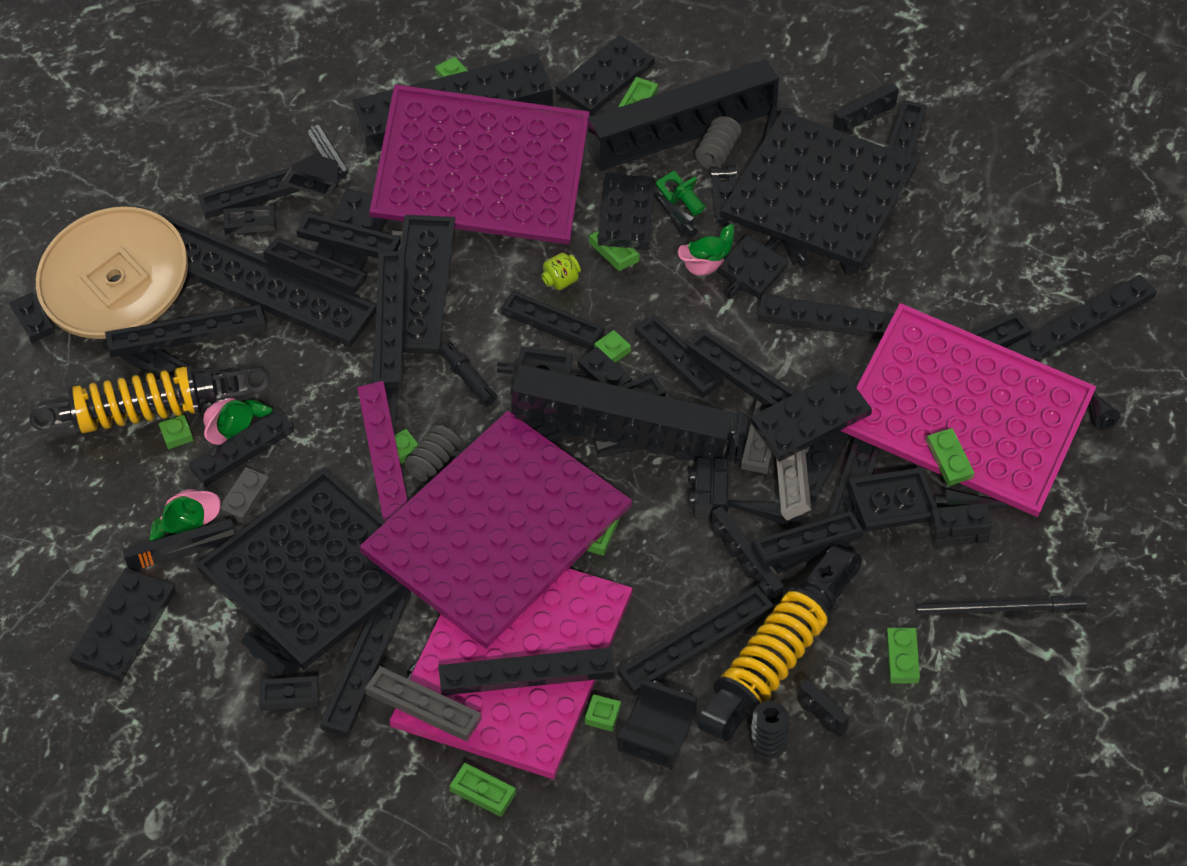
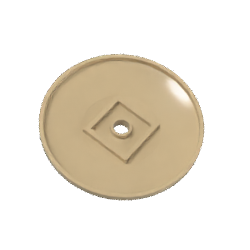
(110, 242)

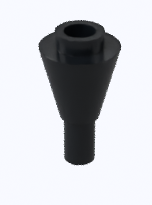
(1103, 413)

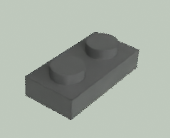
(244, 495)

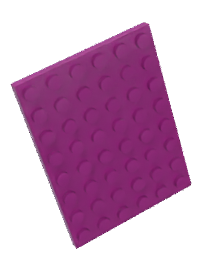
(481, 161)
(496, 528)

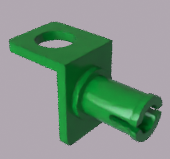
(683, 192)

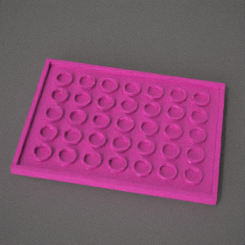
(1003, 406)
(532, 723)

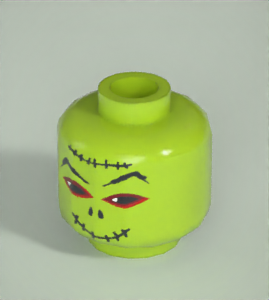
(560, 271)

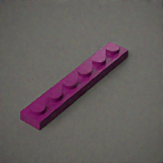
(383, 448)

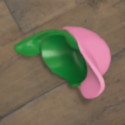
(707, 253)
(230, 417)
(185, 512)

